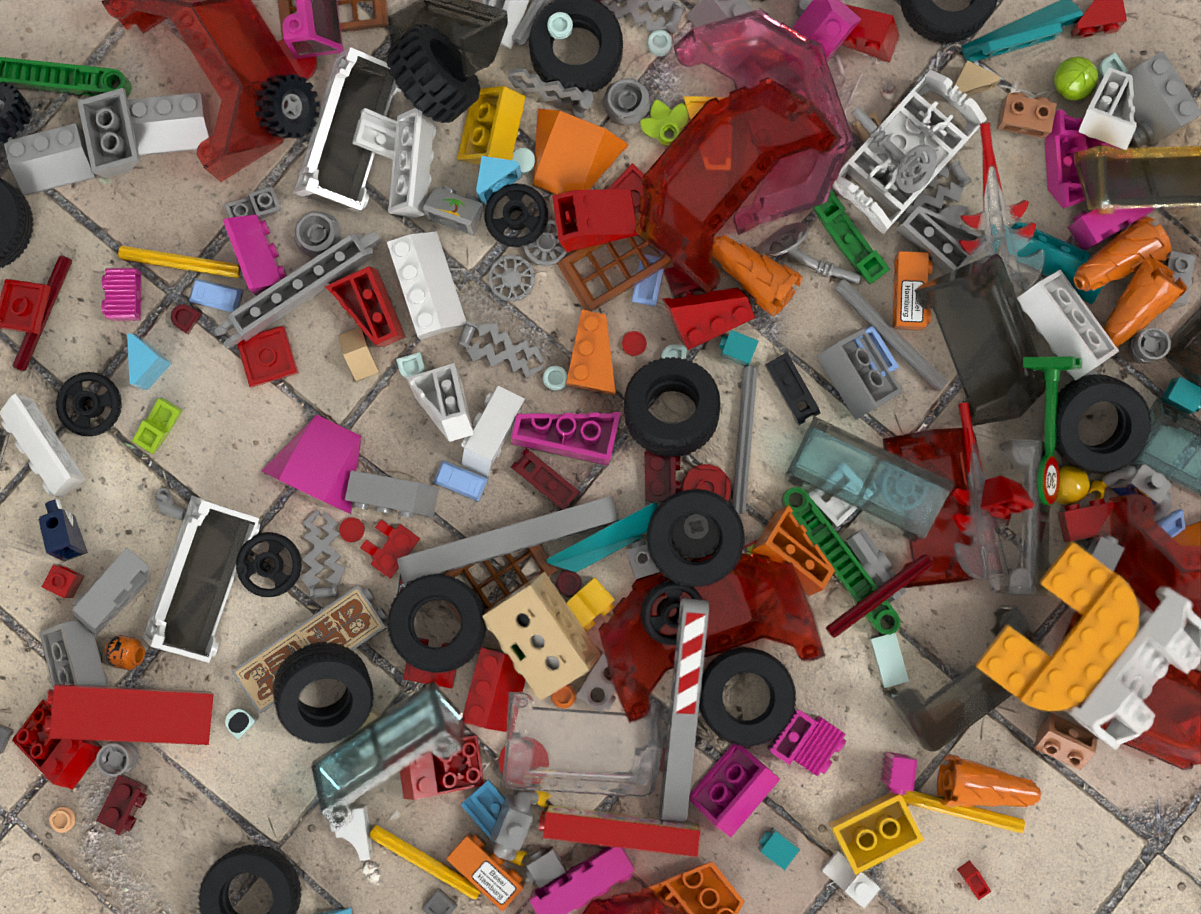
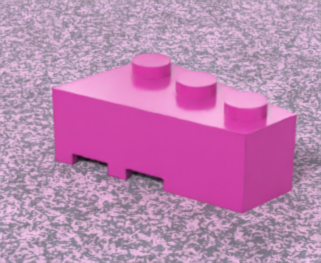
(1093, 228)

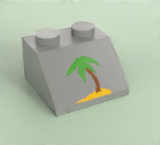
(454, 210)

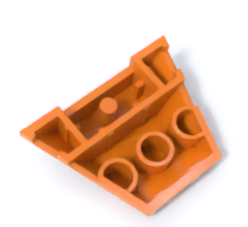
(571, 152)
(700, 891)

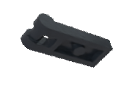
(792, 388)

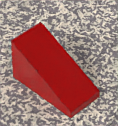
(974, 880)

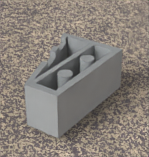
(937, 237)
(391, 493)
(112, 591)

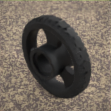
(497, 226)
(74, 388)
(276, 543)
(653, 624)

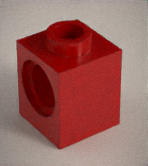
(63, 581)

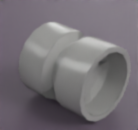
(1149, 345)
(117, 758)

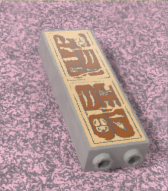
(346, 621)

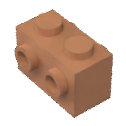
(1026, 115)
(1066, 741)

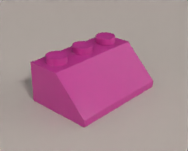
(827, 23)
(254, 252)
(733, 789)

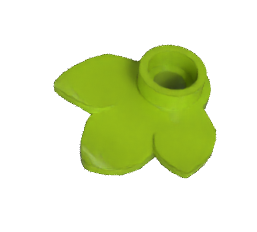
(665, 120)

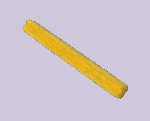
(179, 261)
(971, 813)
(424, 861)

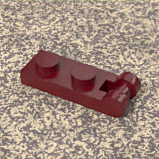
(546, 480)

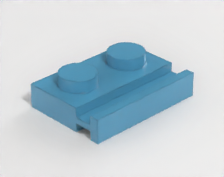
(484, 806)

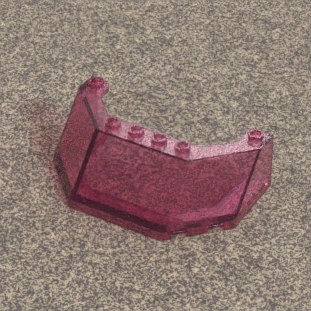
(757, 48)

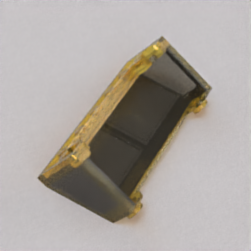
(1139, 177)

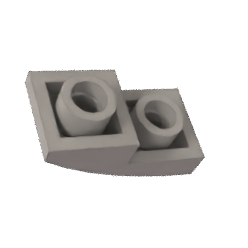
(259, 203)

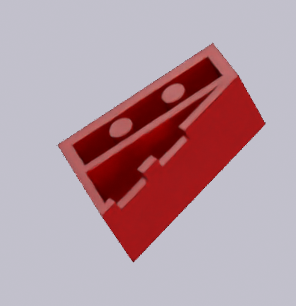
(874, 34)
(369, 305)
(708, 315)

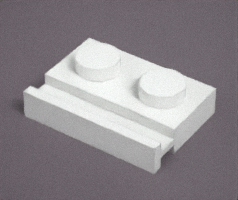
(376, 133)

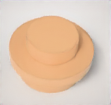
(62, 819)

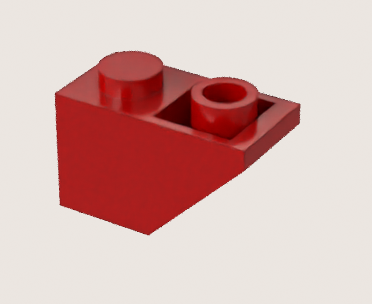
(1100, 17)
(1004, 497)
(1084, 522)

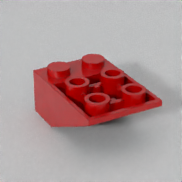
(593, 217)
(58, 759)
(437, 776)

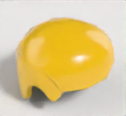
(1073, 485)

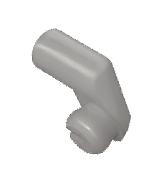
(167, 506)

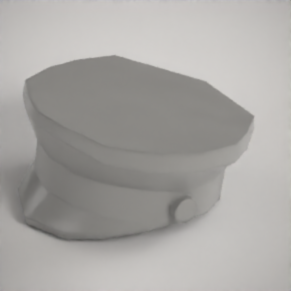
(626, 101)
(316, 233)

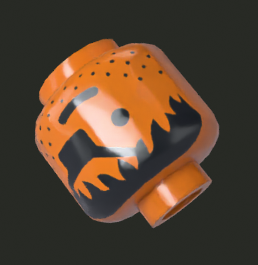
(124, 652)

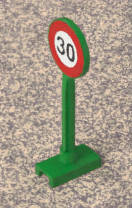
(1048, 471)

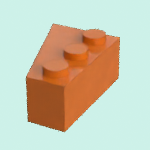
(591, 356)
(787, 541)

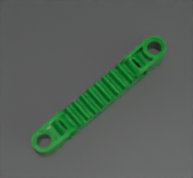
(61, 77)
(846, 566)

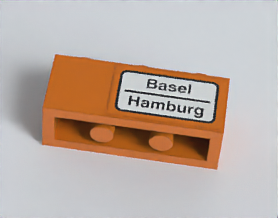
(910, 272)
(486, 871)

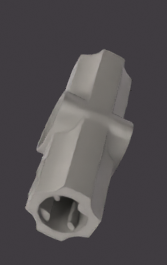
(872, 560)

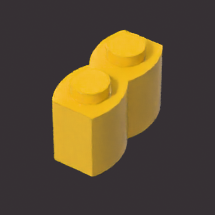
(590, 602)

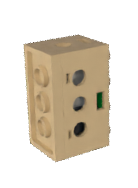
(542, 636)

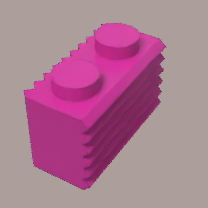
(122, 294)
(793, 736)
(820, 747)
(899, 772)

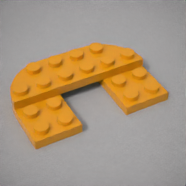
(1087, 651)

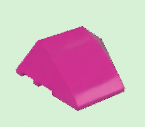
(1060, 162)
(319, 461)

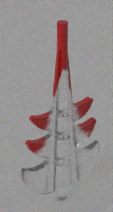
(996, 221)
(988, 554)

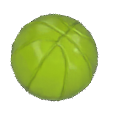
(1076, 78)

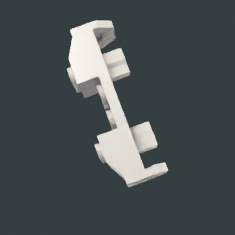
(909, 125)
(1158, 642)

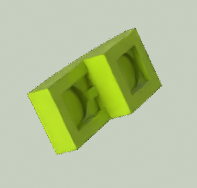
(157, 425)

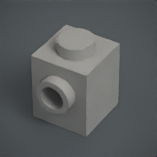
(640, 560)
(544, 866)

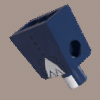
(61, 532)

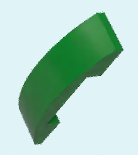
(850, 240)

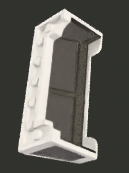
(332, 166)
(198, 579)

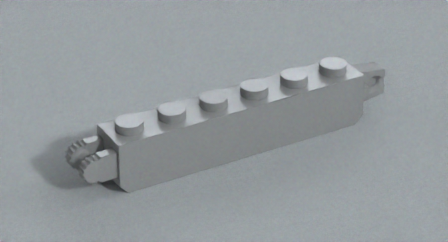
(298, 287)

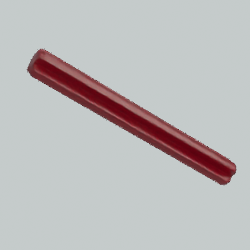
(30, 340)
(879, 595)

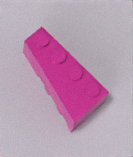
(569, 434)
(583, 882)

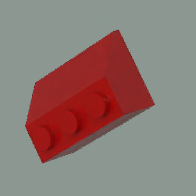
(490, 690)

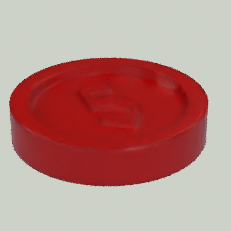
(634, 343)
(352, 529)

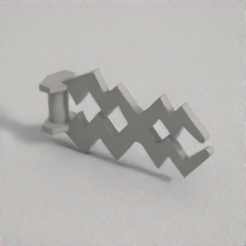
(632, 8)
(578, 109)
(953, 193)
(509, 354)
(319, 547)

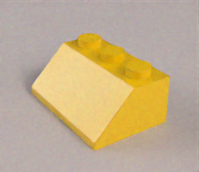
(491, 125)
(876, 832)

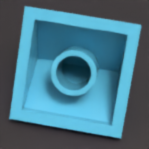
(494, 175)
(145, 362)

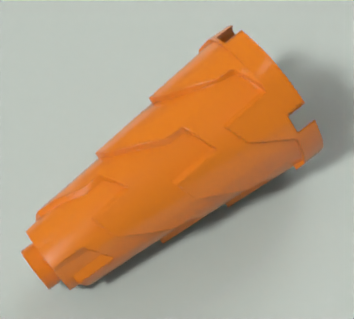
(1124, 255)
(757, 273)
(1147, 296)
(972, 784)

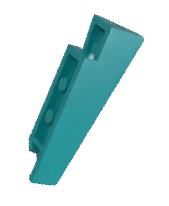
(1025, 32)
(1058, 256)
(604, 542)

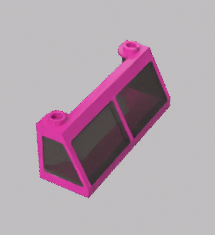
(313, 29)

